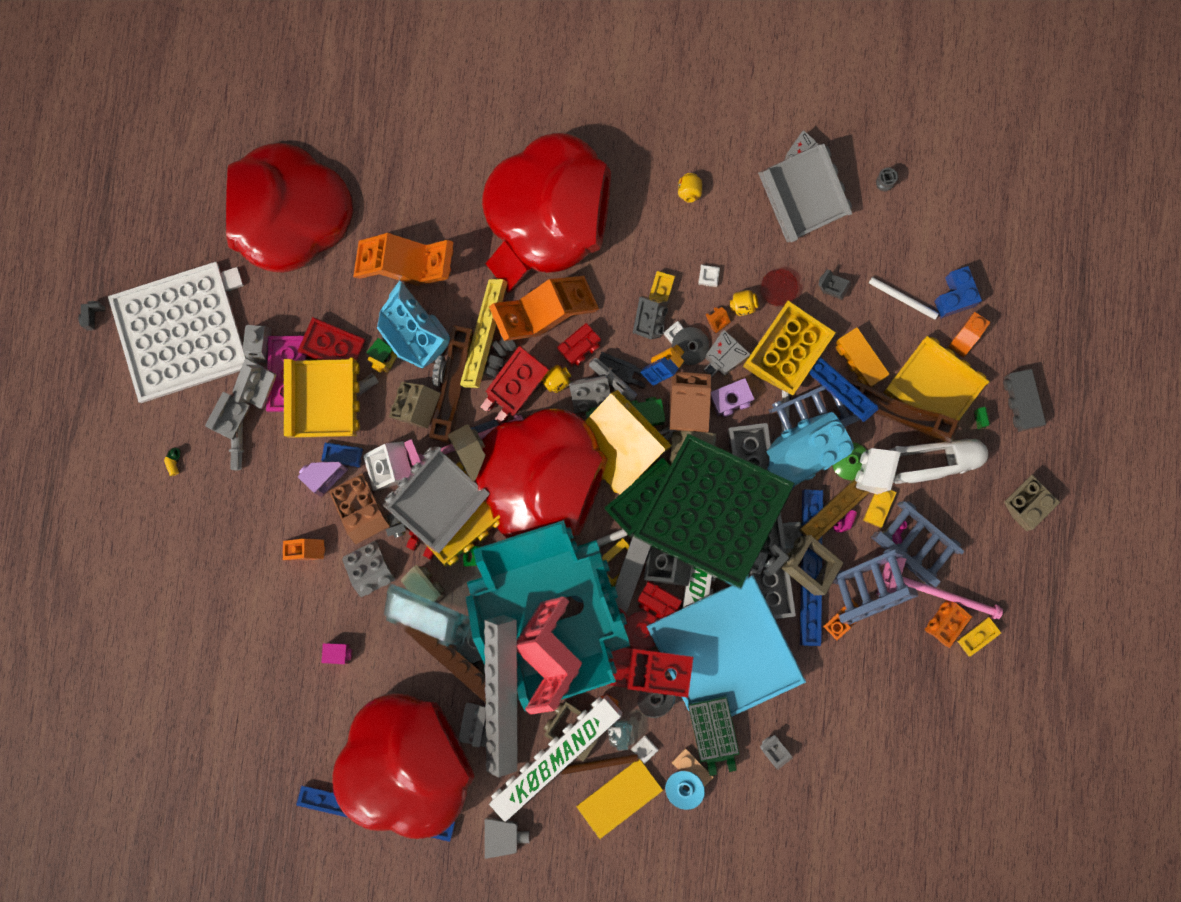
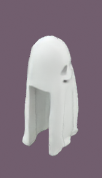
(960, 455)

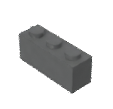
(1024, 400)

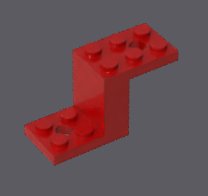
(646, 671)

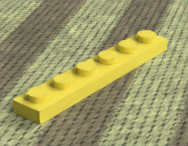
(483, 335)

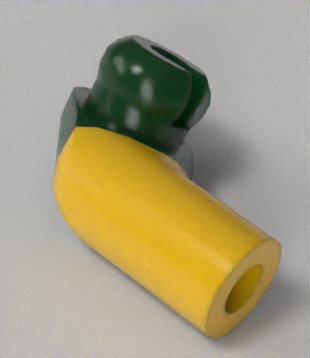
(171, 460)

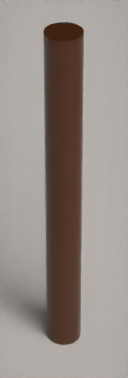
(600, 764)

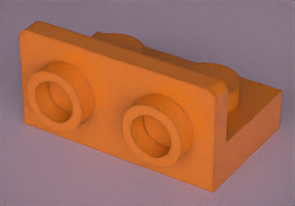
(948, 623)

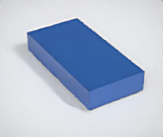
(343, 454)

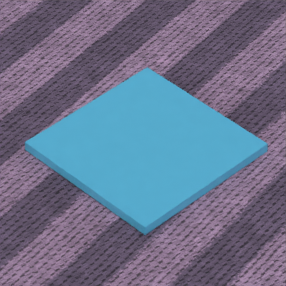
(732, 647)

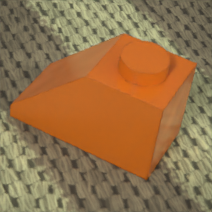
(969, 334)
(303, 549)

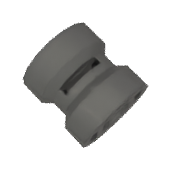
(884, 183)
(503, 346)
(492, 366)

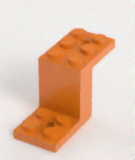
(403, 259)
(543, 308)

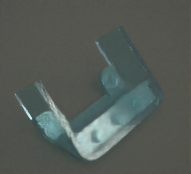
(426, 616)

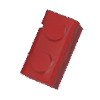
(579, 345)
(658, 600)

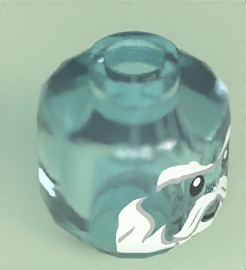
(621, 735)

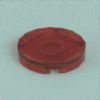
(779, 287)

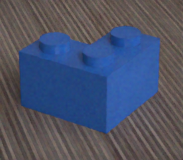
(962, 293)

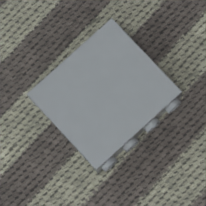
(805, 192)
(435, 499)

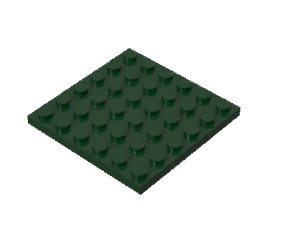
(714, 511)

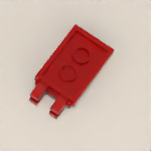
(515, 384)

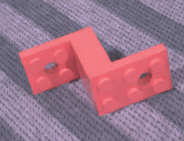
(547, 656)

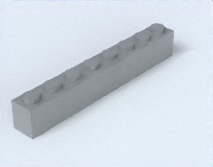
(501, 695)

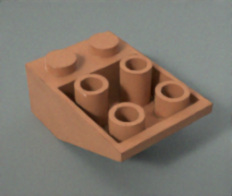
(690, 401)
(358, 509)

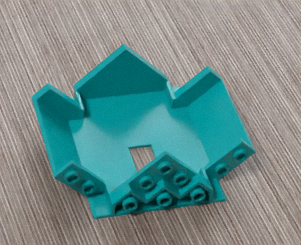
(541, 568)

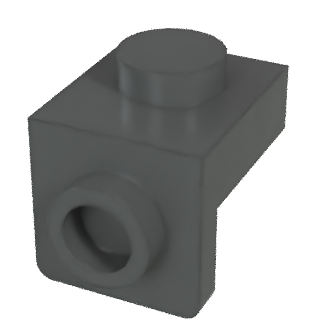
(833, 285)
(87, 315)
(396, 527)

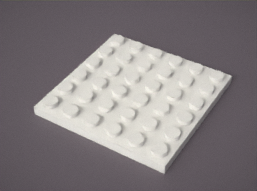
(178, 332)

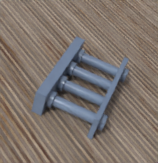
(846, 417)
(914, 563)
(886, 600)

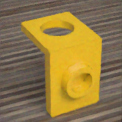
(378, 366)

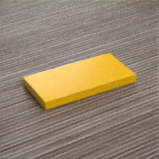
(619, 798)

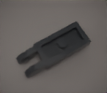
(622, 369)

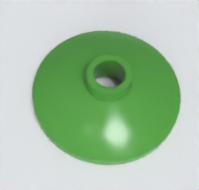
(845, 468)

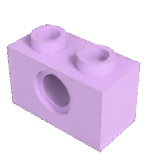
(740, 390)

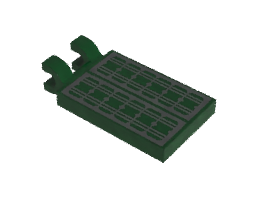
(714, 732)

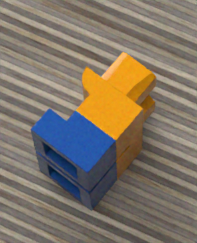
(663, 365)

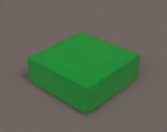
(380, 351)
(981, 418)

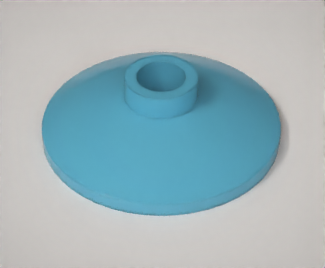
(684, 798)

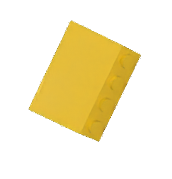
(789, 348)

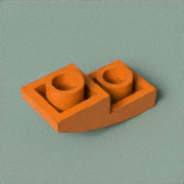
(835, 626)

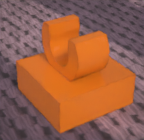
(718, 319)

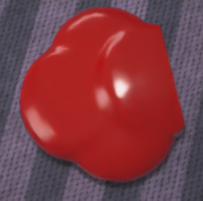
(549, 202)
(284, 207)
(541, 472)
(402, 768)

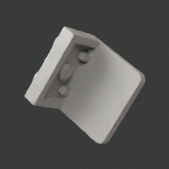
(367, 569)

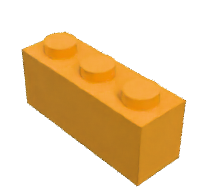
(861, 358)

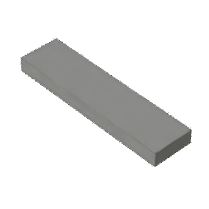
(630, 572)

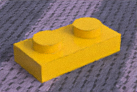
(661, 286)
(879, 508)
(979, 636)

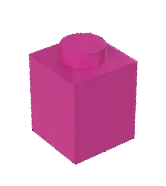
(336, 653)

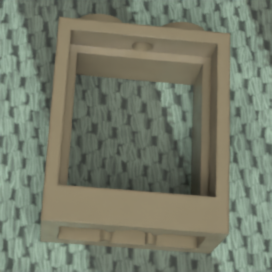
(826, 575)
(549, 727)

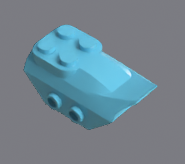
(410, 329)
(809, 448)

